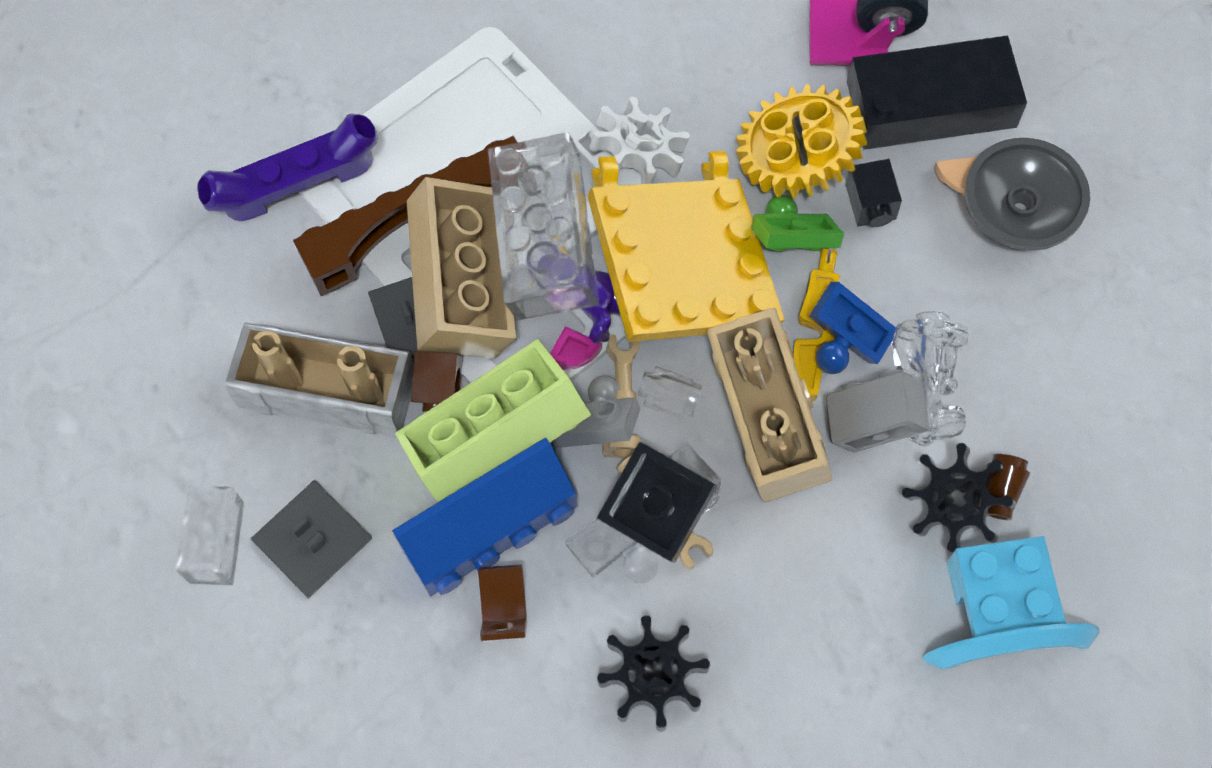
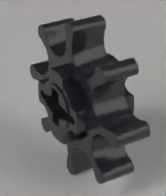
(973, 485)
(649, 654)

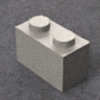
(877, 411)

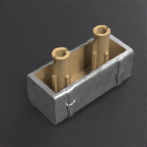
(321, 379)

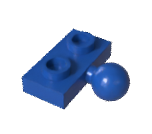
(853, 326)

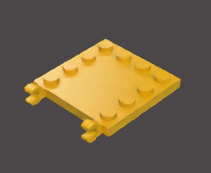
(680, 251)

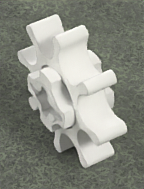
(640, 140)

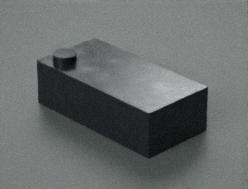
(937, 91)

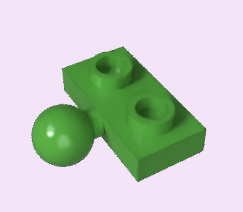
(786, 228)

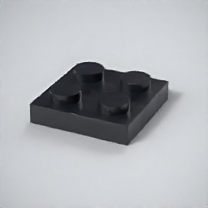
(657, 502)

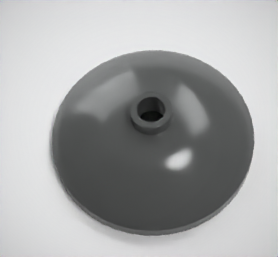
(1035, 176)

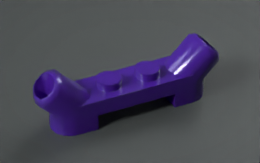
(247, 189)

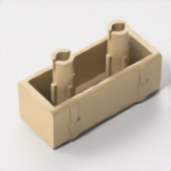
(769, 405)

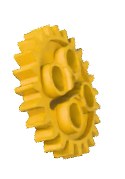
(830, 134)

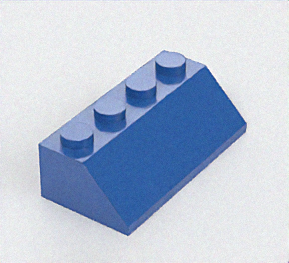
(487, 518)

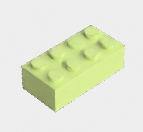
(492, 420)

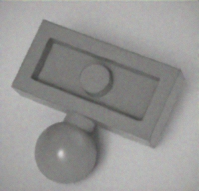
(609, 420)

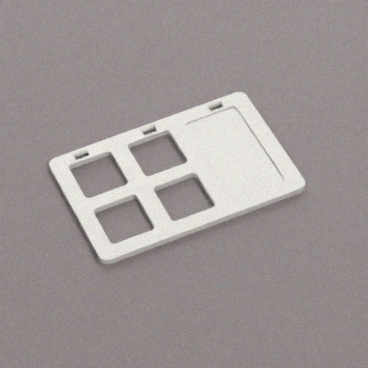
(449, 115)

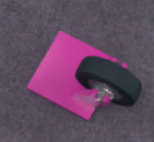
(859, 27)

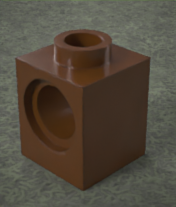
(435, 377)

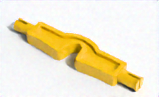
(805, 349)

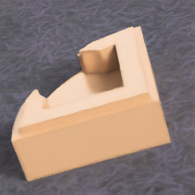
(954, 172)

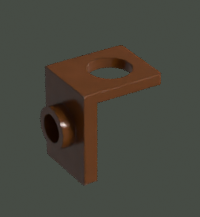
(502, 602)

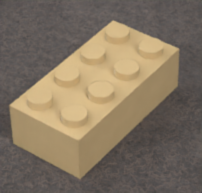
(457, 270)

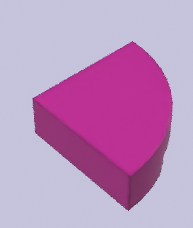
(573, 349)

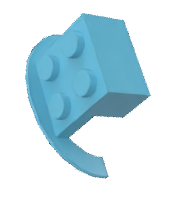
(1008, 603)

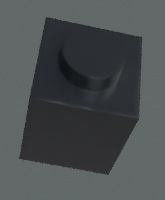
(873, 193)

